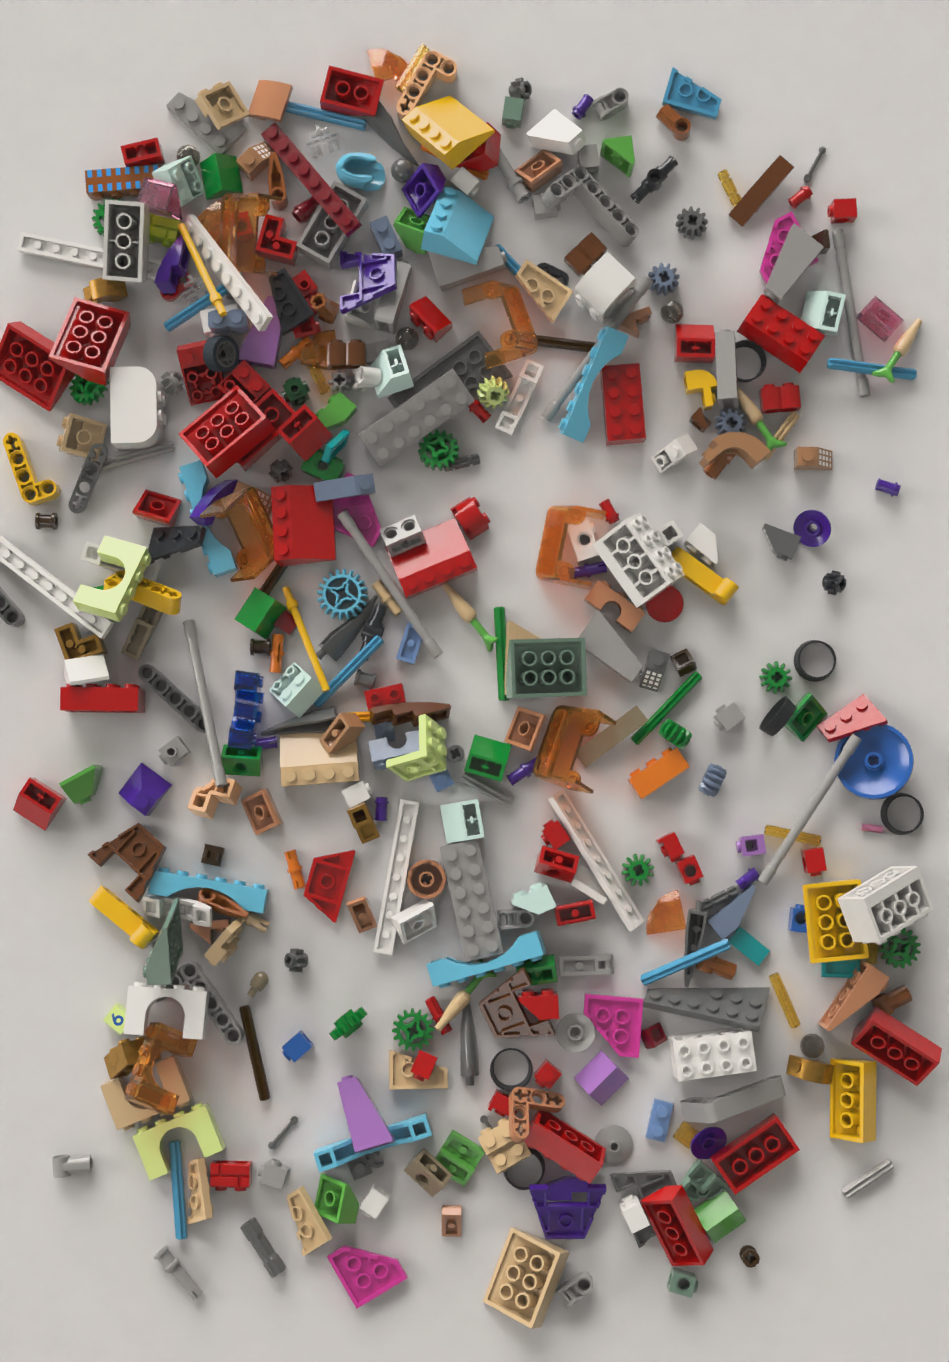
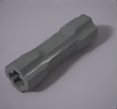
(270, 1258)

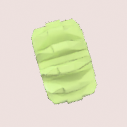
(486, 389)

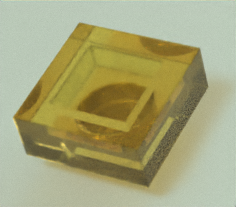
(685, 1134)

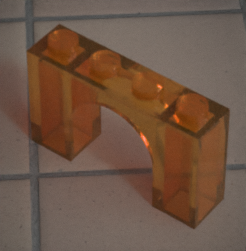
(142, 1086)

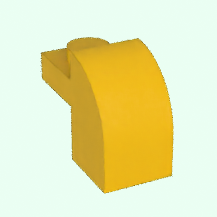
(701, 381)

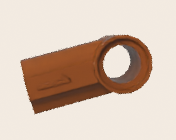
(673, 121)
(325, 308)
(716, 467)
(718, 966)
(892, 1000)

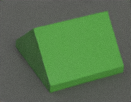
(619, 153)
(719, 1216)

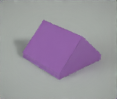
(601, 1078)

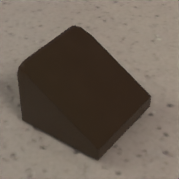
(823, 238)
(683, 662)

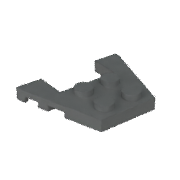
(646, 1183)

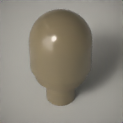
(258, 983)

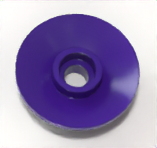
(809, 536)
(708, 1142)

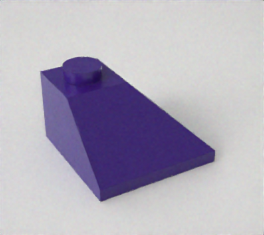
(424, 187)
(145, 789)

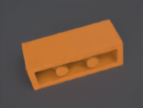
(657, 772)

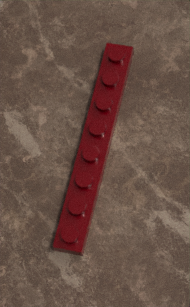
(311, 180)

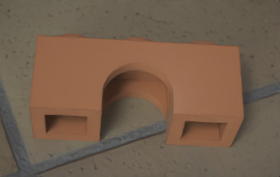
(603, 594)

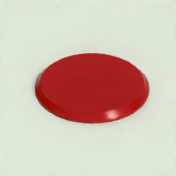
(666, 605)

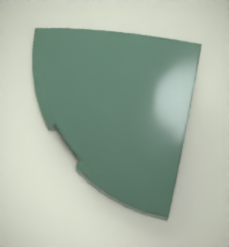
(702, 1182)

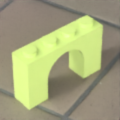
(114, 602)
(150, 1139)

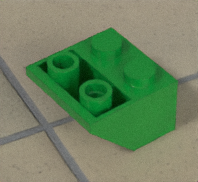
(487, 758)

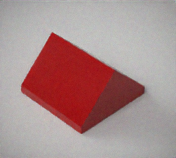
(157, 508)

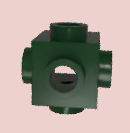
(296, 398)

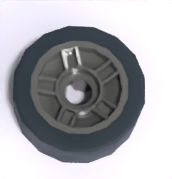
(221, 353)

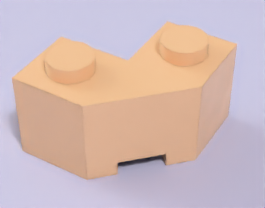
(206, 798)

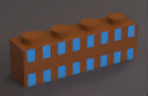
(117, 181)

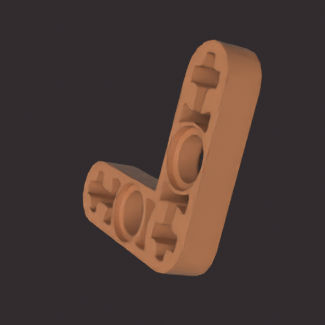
(528, 1103)

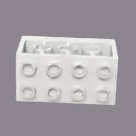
(638, 559)
(885, 904)
(712, 1053)

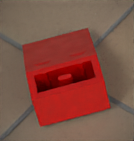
(198, 378)

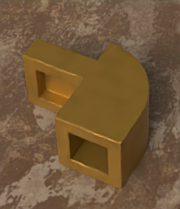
(105, 290)
(363, 822)
(810, 1070)

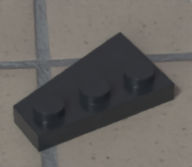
(289, 302)
(171, 540)

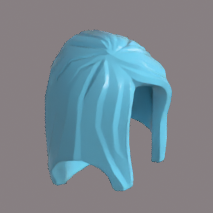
(360, 171)

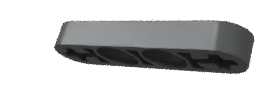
(90, 479)

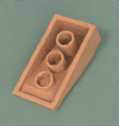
(854, 995)

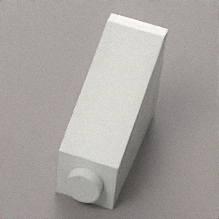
(557, 134)

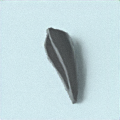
(386, 129)
(342, 637)
(311, 722)
(694, 935)
(468, 1047)

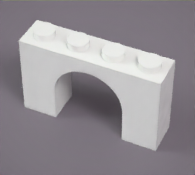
(141, 998)

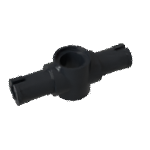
(648, 186)
(374, 625)

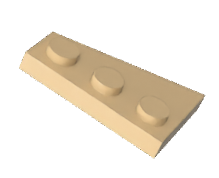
(544, 289)
(402, 1078)
(200, 1192)
(309, 1222)

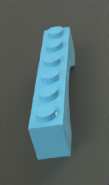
(609, 345)
(196, 483)
(248, 897)
(449, 969)
(343, 1151)

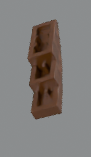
(761, 190)
(409, 712)

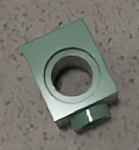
(512, 112)
(677, 1275)

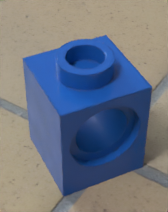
(792, 924)
(297, 1046)

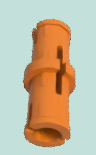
(294, 353)
(277, 653)
(294, 869)

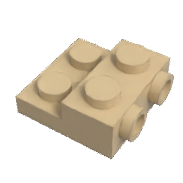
(222, 105)
(81, 435)
(226, 943)
(501, 1148)

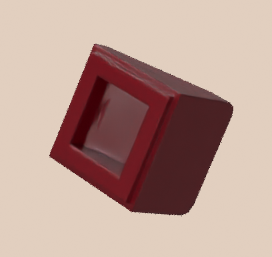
(286, 623)
(653, 1036)

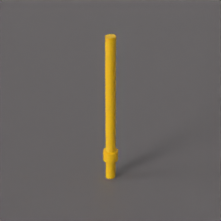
(215, 297)
(292, 606)

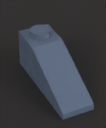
(344, 487)
(728, 918)

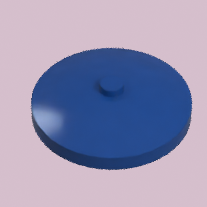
(879, 763)

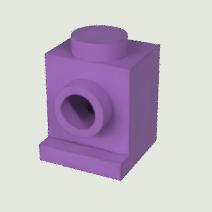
(758, 845)

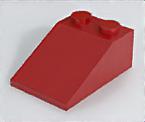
(351, 92)

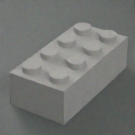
(322, 236)

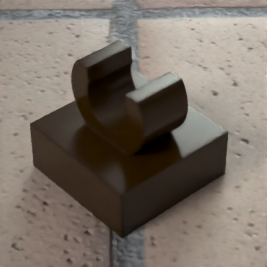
(212, 855)

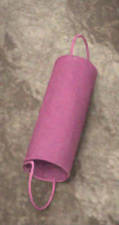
(872, 828)

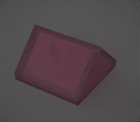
(161, 198)
(879, 318)

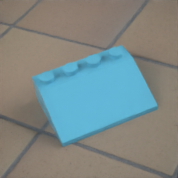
(457, 227)

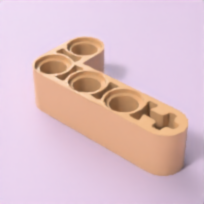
(422, 87)

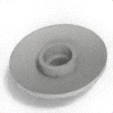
(577, 1042)
(618, 1135)

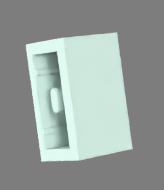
(185, 175)
(823, 311)
(394, 371)
(296, 690)
(462, 821)
(536, 900)

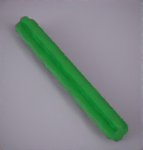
(500, 632)
(666, 708)

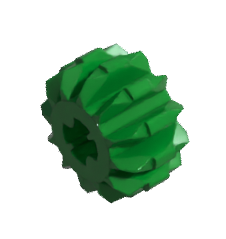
(779, 683)
(675, 733)
(643, 865)

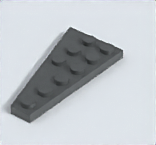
(466, 361)
(724, 1006)

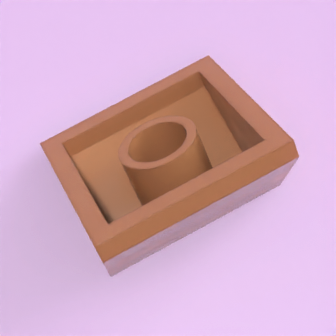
(539, 170)
(525, 729)
(262, 811)

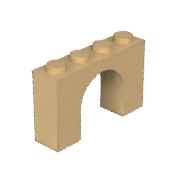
(127, 1113)

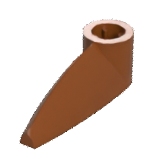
(276, 182)
(221, 904)

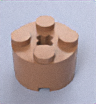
(422, 889)

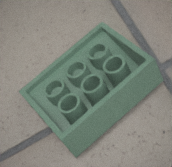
(546, 668)
(166, 950)

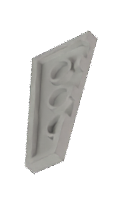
(191, 115)

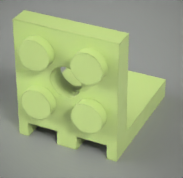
(429, 759)

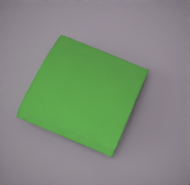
(460, 1156)

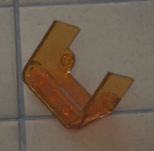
(240, 230)
(520, 340)
(251, 529)
(549, 563)
(562, 744)

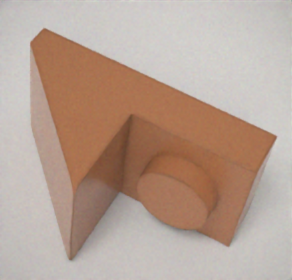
(629, 324)
(362, 914)
(207, 932)
(451, 1220)

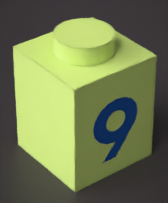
(116, 1018)

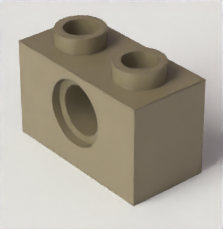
(428, 1172)

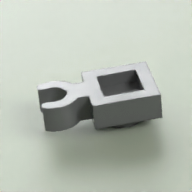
(362, 1166)

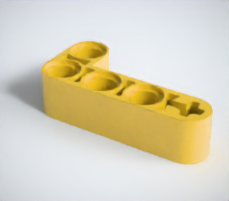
(24, 468)
(704, 578)
(150, 594)
(126, 918)

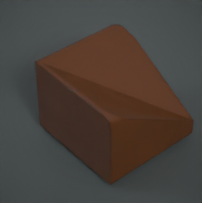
(700, 421)

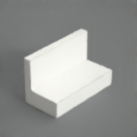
(588, 884)

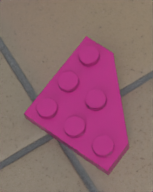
(776, 240)
(362, 513)
(617, 1021)
(365, 1273)

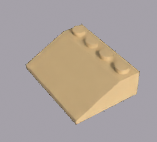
(308, 762)
(526, 1278)

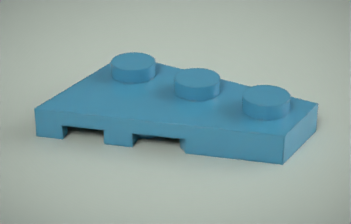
(689, 97)

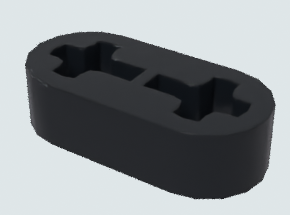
(555, 272)

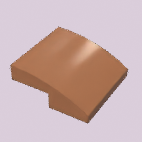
(270, 100)

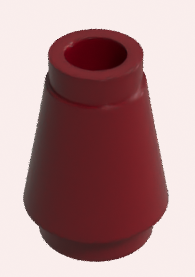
(304, 210)

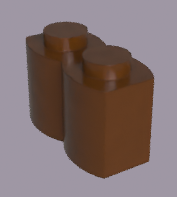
(585, 254)
(346, 355)

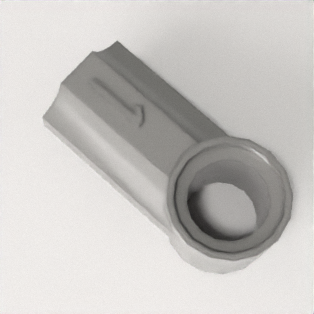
(66, 1165)

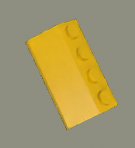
(853, 1100)

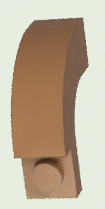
(736, 443)

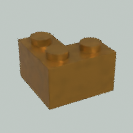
(74, 646)
(124, 1057)

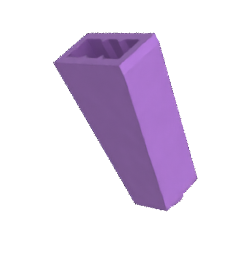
(263, 347)
(363, 1119)

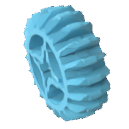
(339, 602)

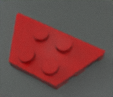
(328, 882)

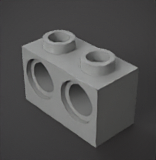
(402, 536)

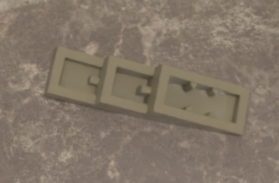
(141, 632)
(611, 736)

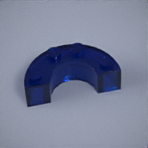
(246, 709)

